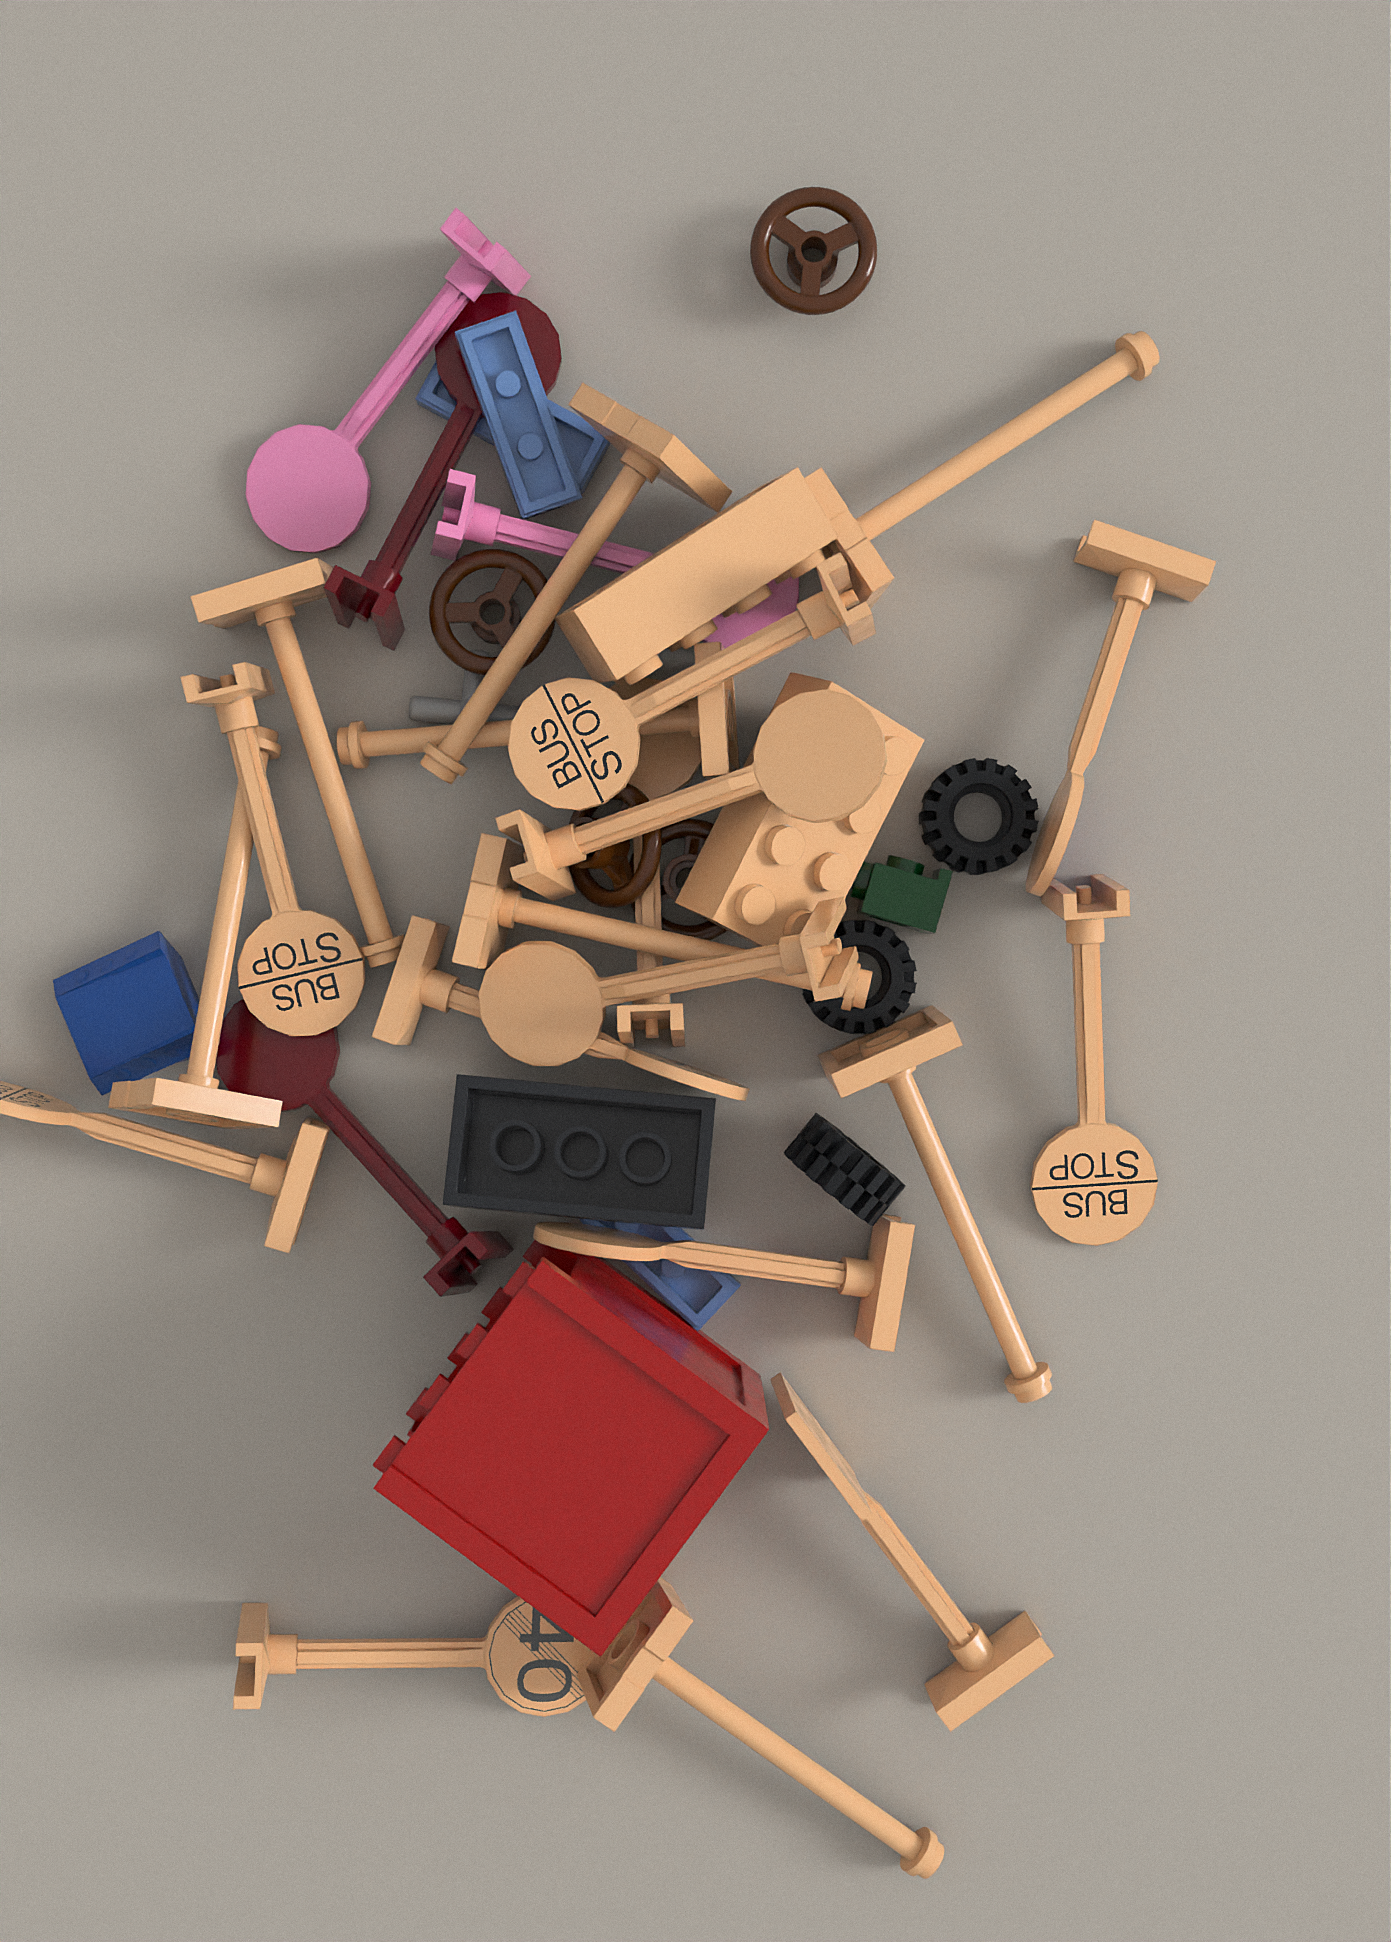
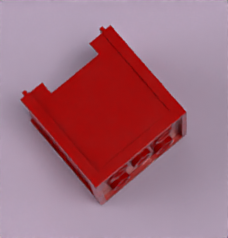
(576, 1440)

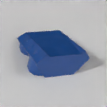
(130, 1011)

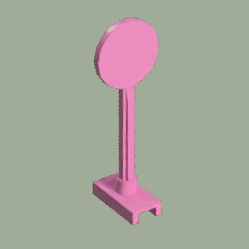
(310, 481)
(485, 524)

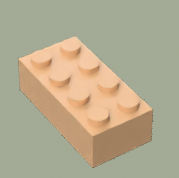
(702, 574)
(770, 870)

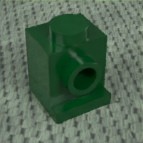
(901, 894)

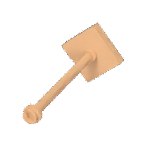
(646, 455)
(868, 573)
(271, 602)
(708, 717)
(497, 905)
(891, 1058)
(196, 1094)
(642, 1653)

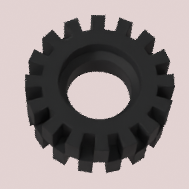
(1015, 805)
(895, 986)
(844, 1169)

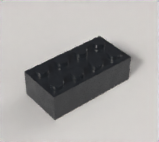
(579, 1152)

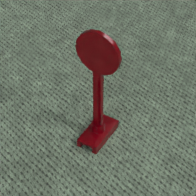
(374, 592)
(299, 1073)

